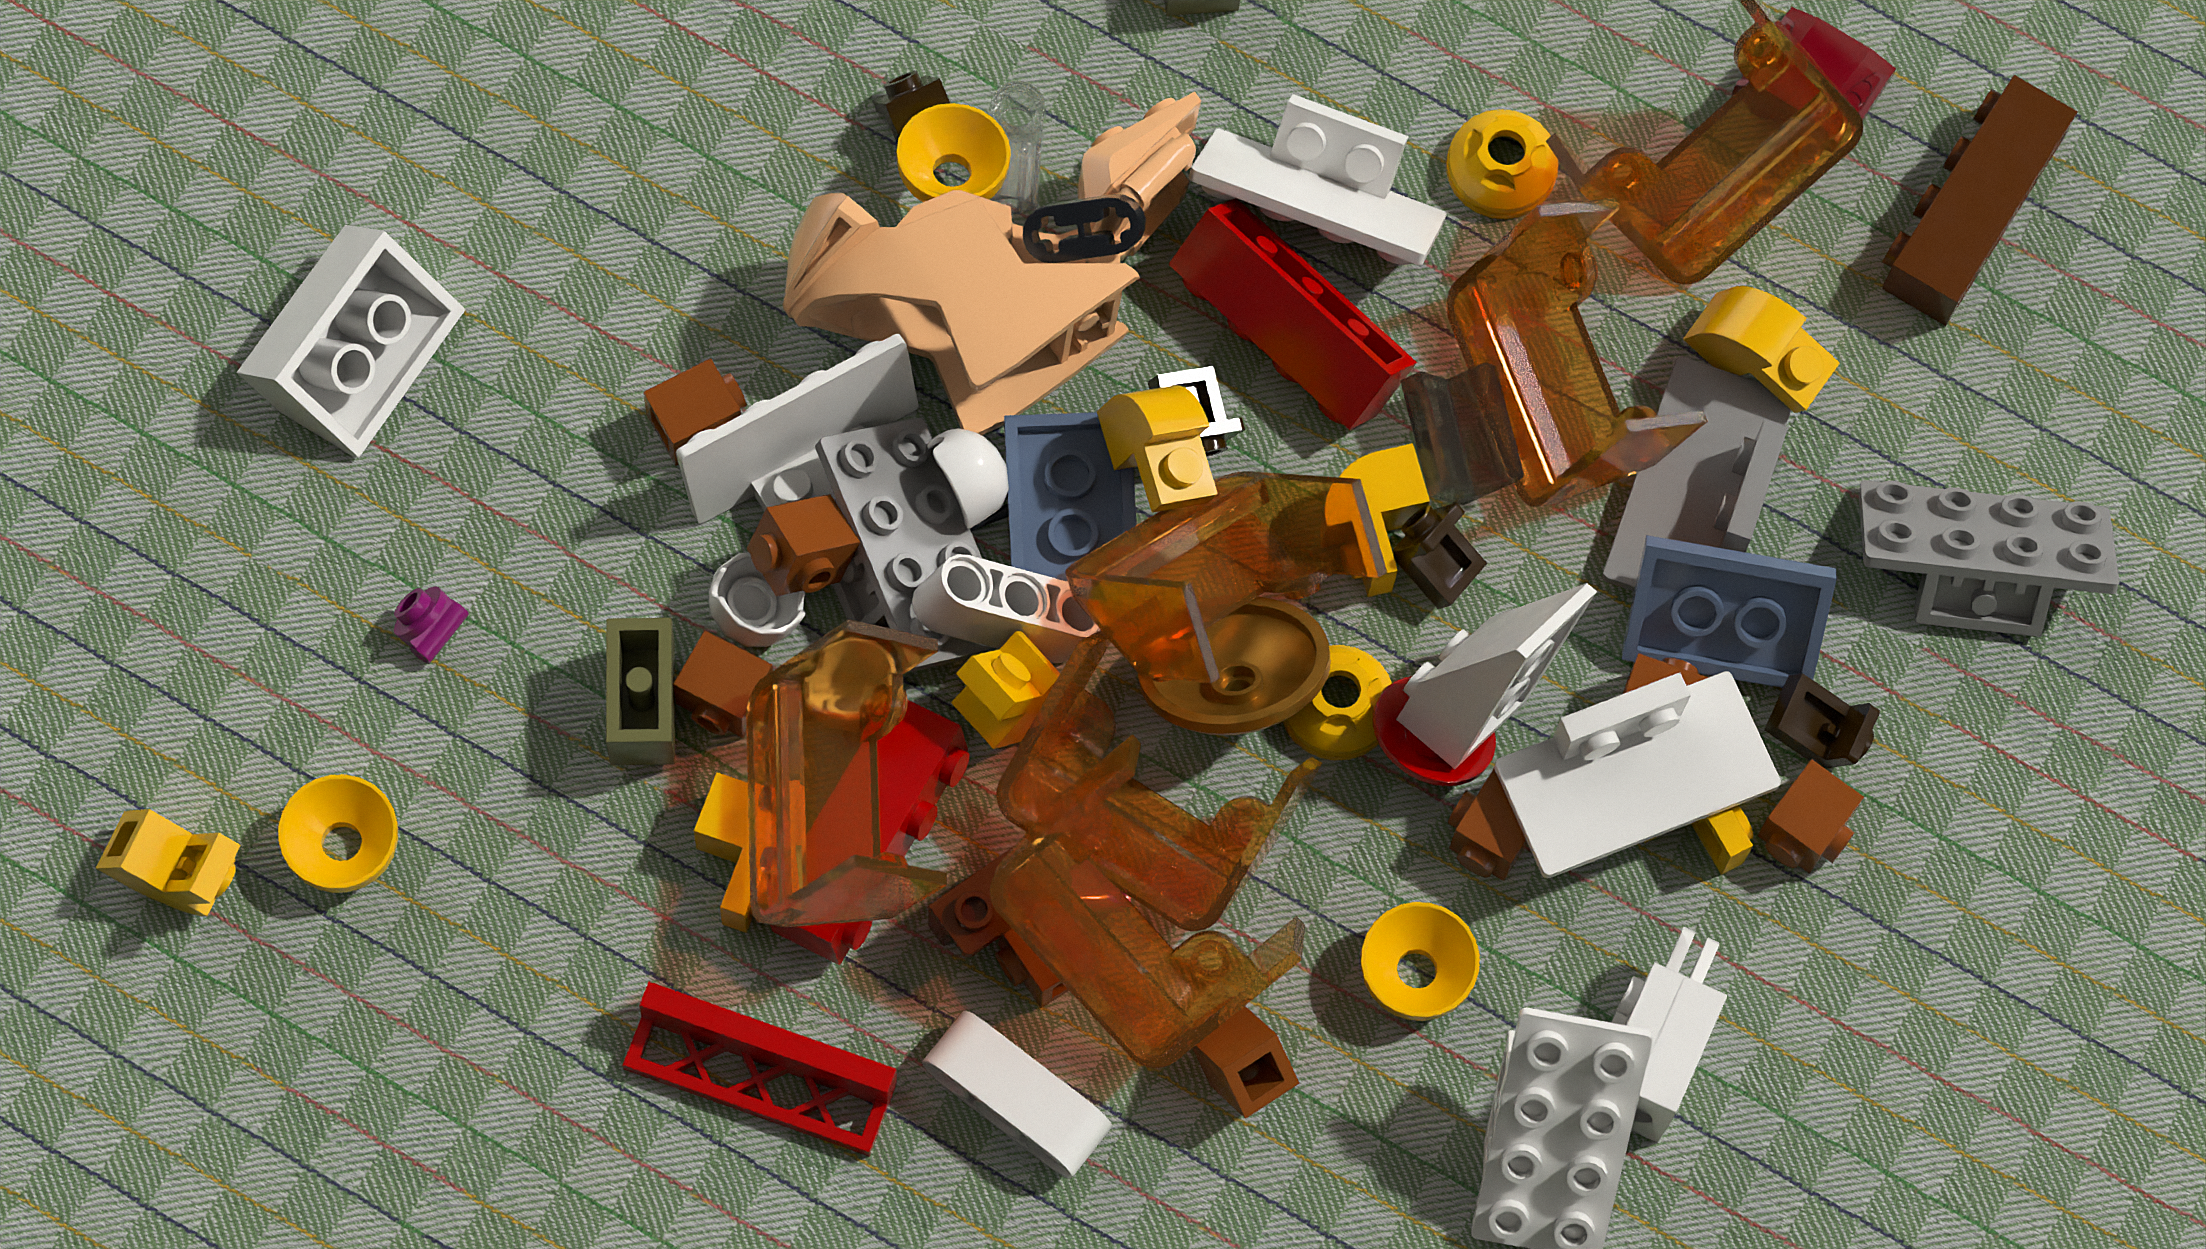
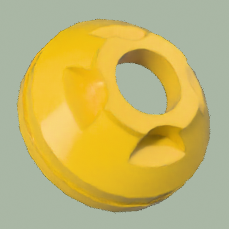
(953, 135)
(1498, 188)
(1347, 731)
(332, 804)
(1425, 931)

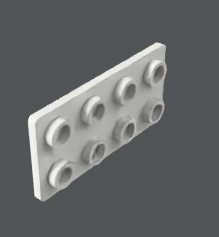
(1327, 175)
(773, 443)
(1636, 770)
(1559, 1130)

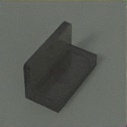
(1462, 433)

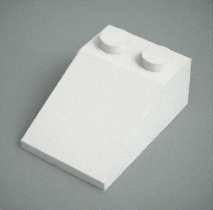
(1488, 674)

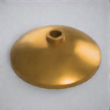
(1268, 667)

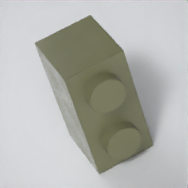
(640, 691)

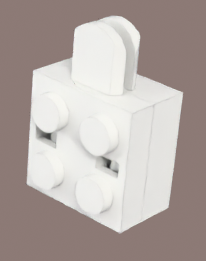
(1681, 1020)

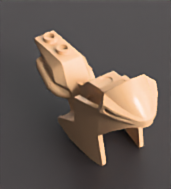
(971, 291)

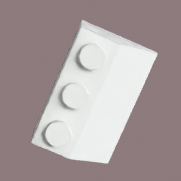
(352, 339)

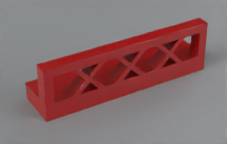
(767, 1045)

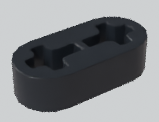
(1085, 243)

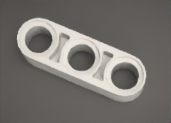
(993, 600)
(1017, 1094)

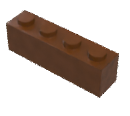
(1977, 200)

